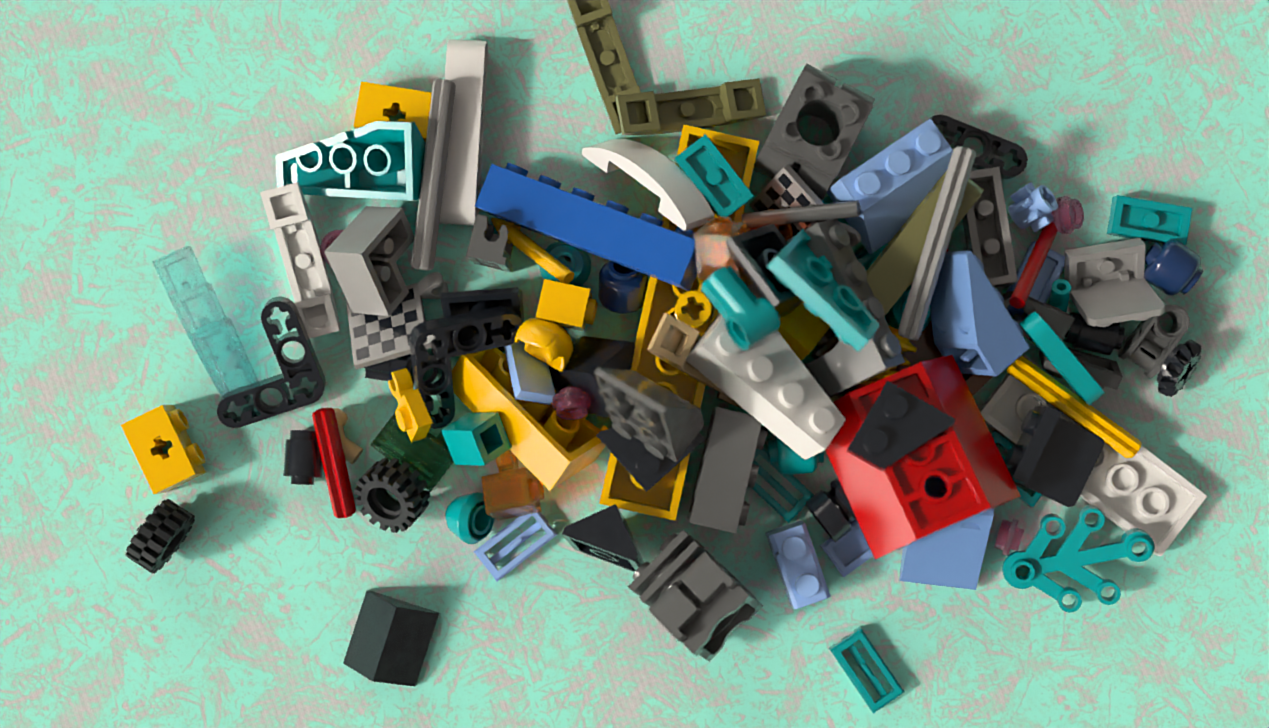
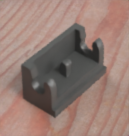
(489, 248)

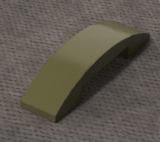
(604, 53)
(701, 108)

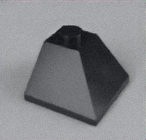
(752, 255)

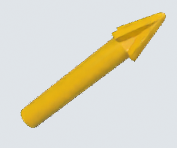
(534, 251)

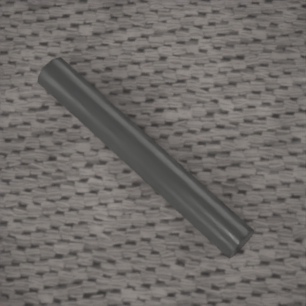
(802, 214)

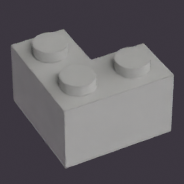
(367, 257)

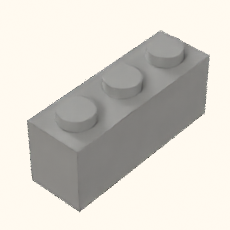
(988, 229)

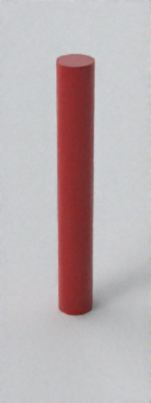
(1033, 266)

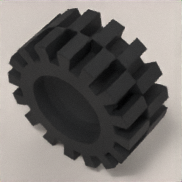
(381, 506)
(160, 536)

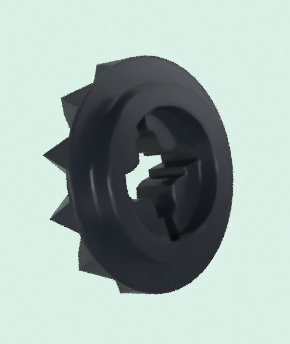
(1178, 367)

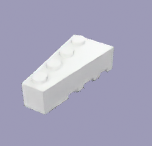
(770, 386)

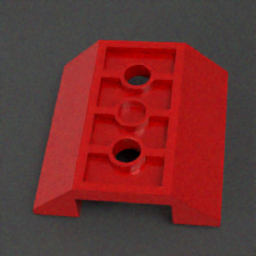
(893, 502)

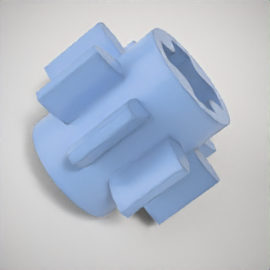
(1033, 207)

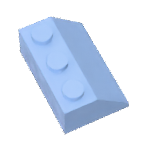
(893, 183)

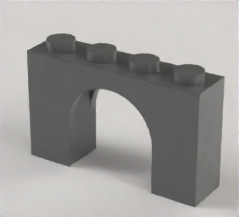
(844, 365)

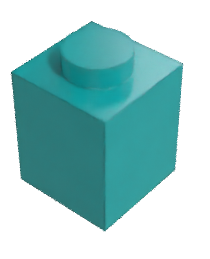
(476, 438)

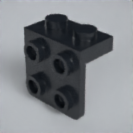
(1053, 456)

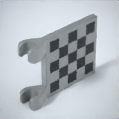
(790, 191)
(387, 337)

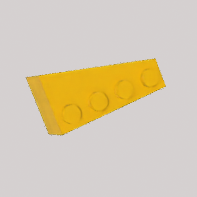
(538, 437)

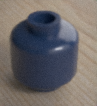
(1172, 267)
(621, 288)

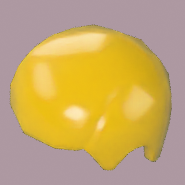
(546, 342)

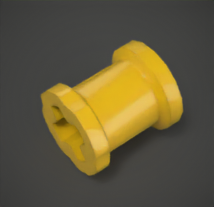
(699, 299)

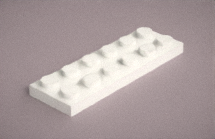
(1128, 491)

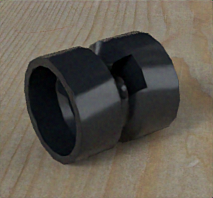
(832, 511)

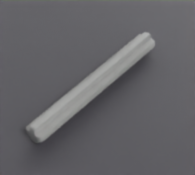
(433, 174)
(936, 243)

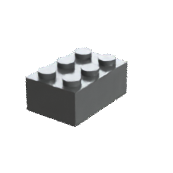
(726, 470)

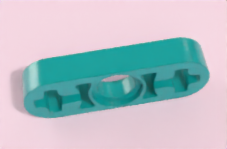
(1061, 358)

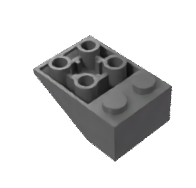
(649, 412)

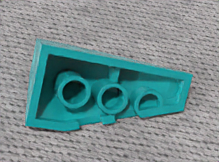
(365, 162)

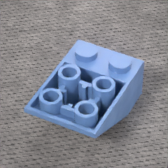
(972, 319)
(949, 555)

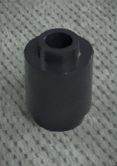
(1094, 338)
(302, 458)

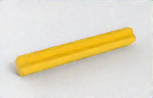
(1074, 407)

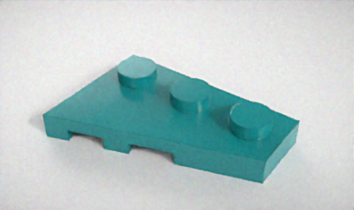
(813, 282)

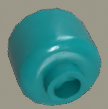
(789, 461)

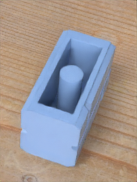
(798, 564)

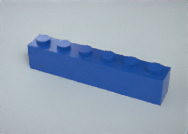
(590, 226)

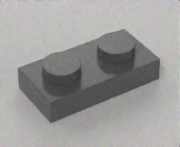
(1103, 370)

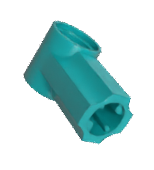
(745, 316)

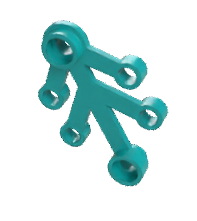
(1071, 559)

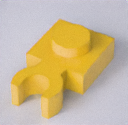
(411, 410)

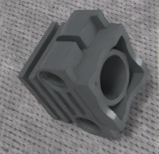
(815, 96)
(693, 595)

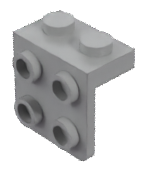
(1111, 283)

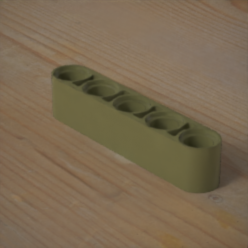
(899, 260)

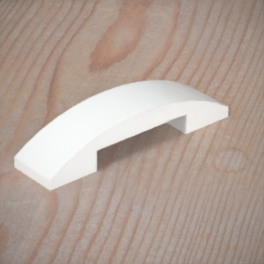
(679, 196)
(302, 258)

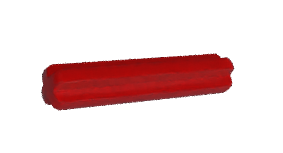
(334, 462)

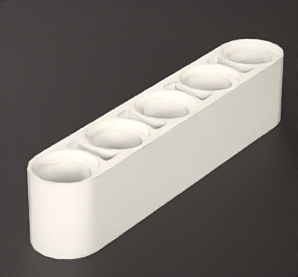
(468, 70)

